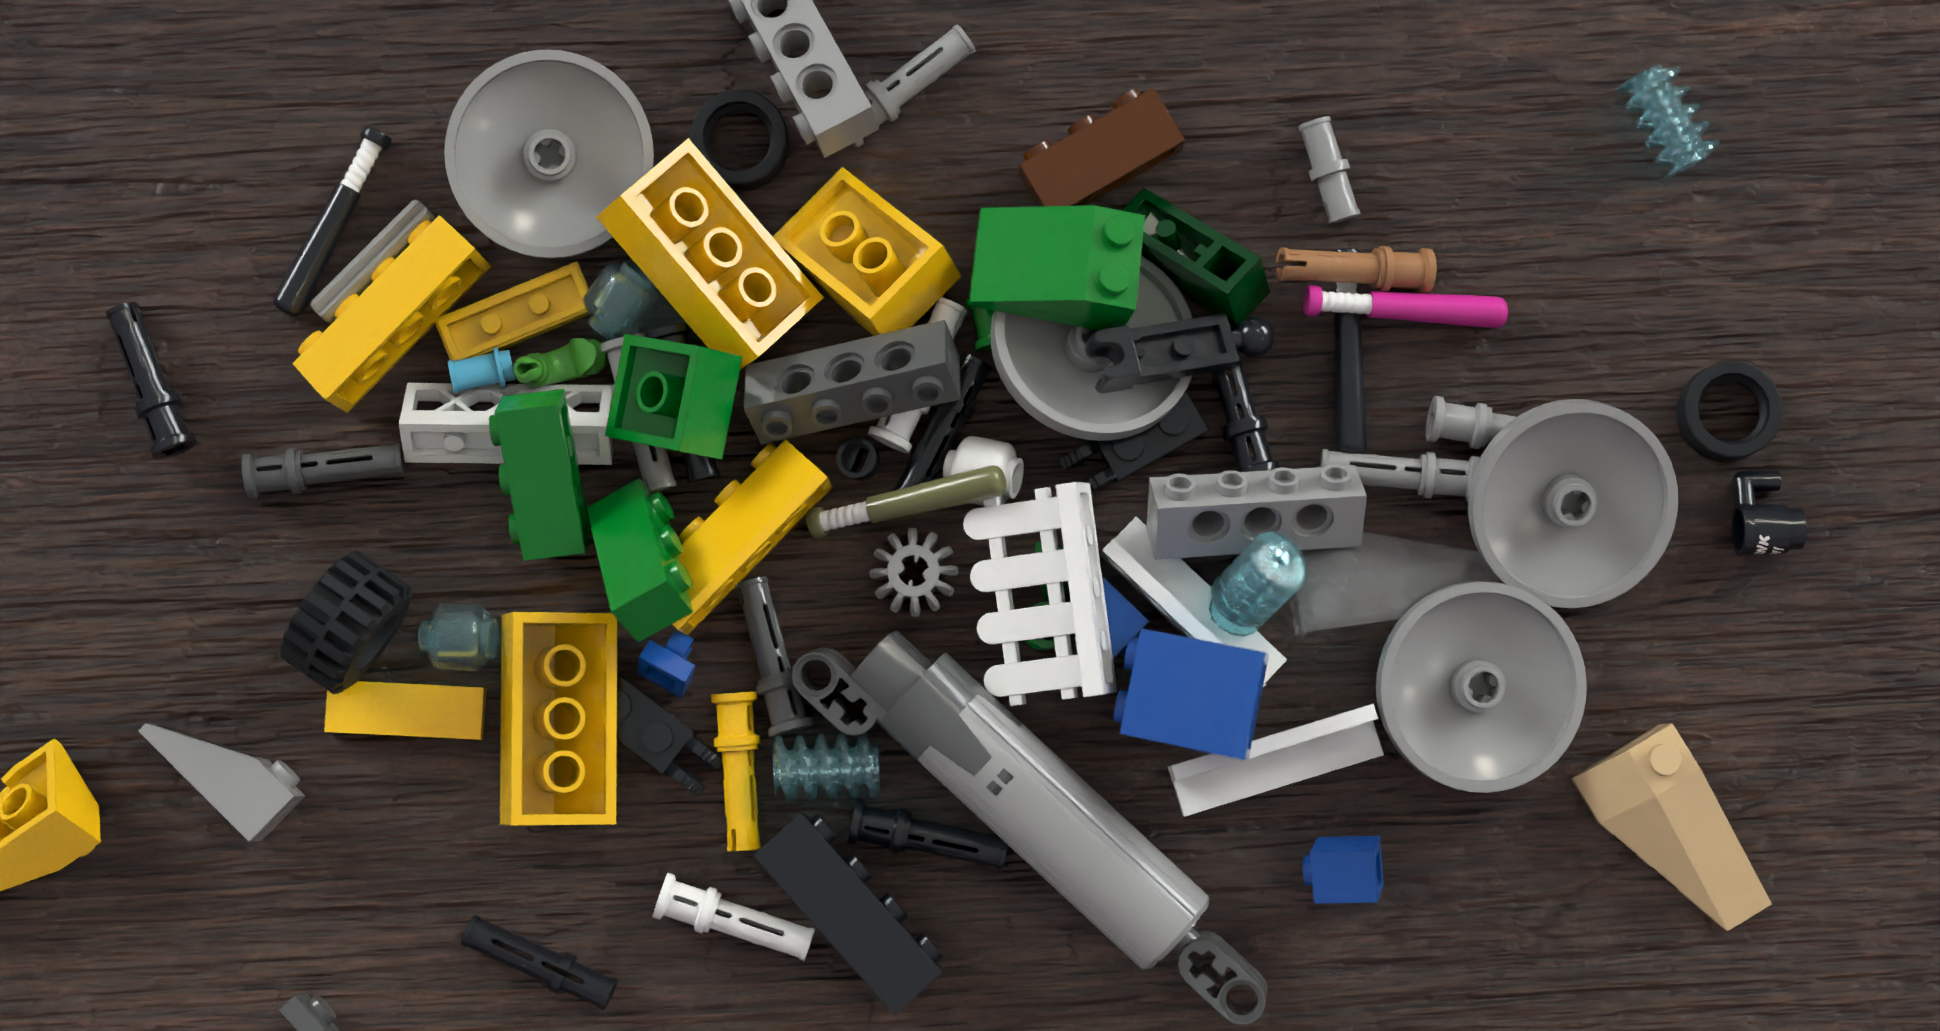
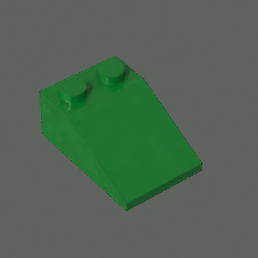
(1058, 264)

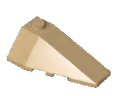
(1668, 815)

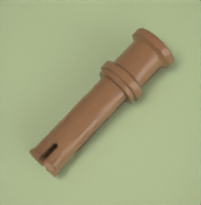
(1379, 269)

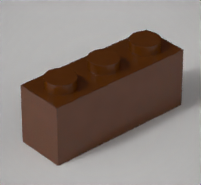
(1102, 152)

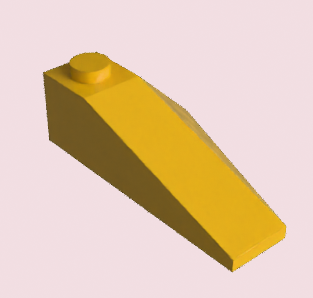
(44, 816)

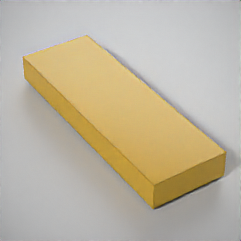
(515, 314)
(407, 710)

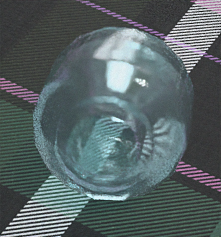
(621, 300)
(459, 637)

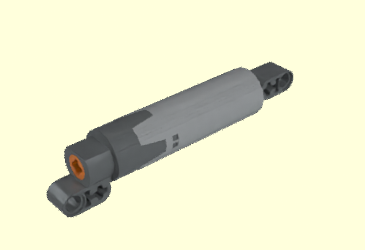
(1034, 808)

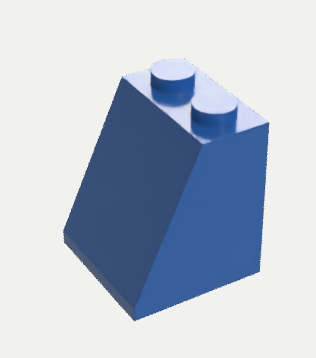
(1192, 693)

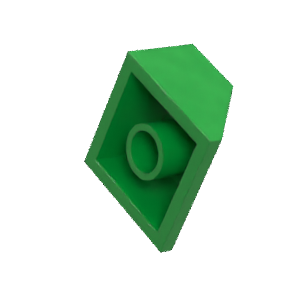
(673, 396)

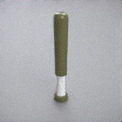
(920, 498)

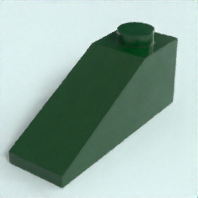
(1200, 259)

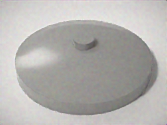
(545, 151)
(1056, 380)
(1573, 502)
(1481, 686)

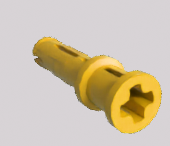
(737, 744)

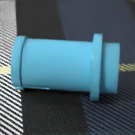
(481, 370)

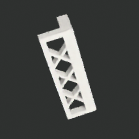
(463, 435)
(1176, 592)
(1277, 760)

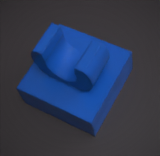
(668, 665)

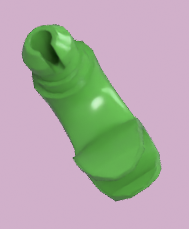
(575, 360)

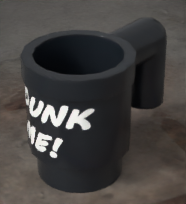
(1763, 527)

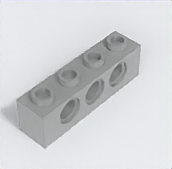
(831, 120)
(1232, 508)

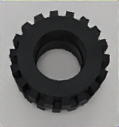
(345, 622)

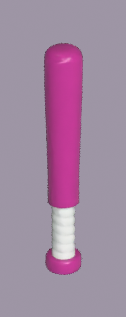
(1419, 307)

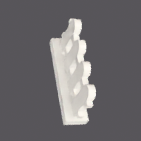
(1082, 616)

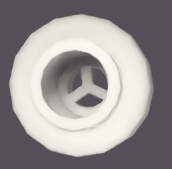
(980, 452)

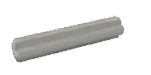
(357, 274)

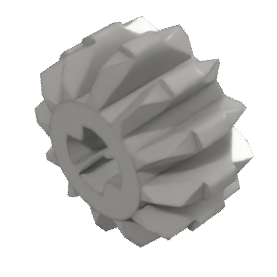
(931, 574)

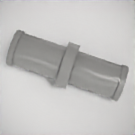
(1329, 169)

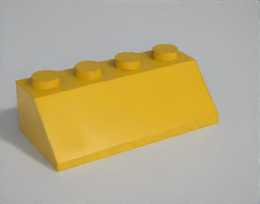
(709, 255)
(390, 314)
(747, 525)
(558, 718)

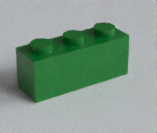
(541, 474)
(640, 559)

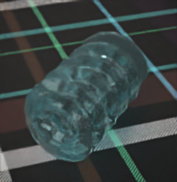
(1668, 118)
(1257, 584)
(826, 767)

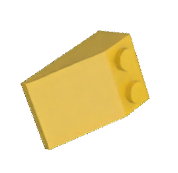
(867, 255)

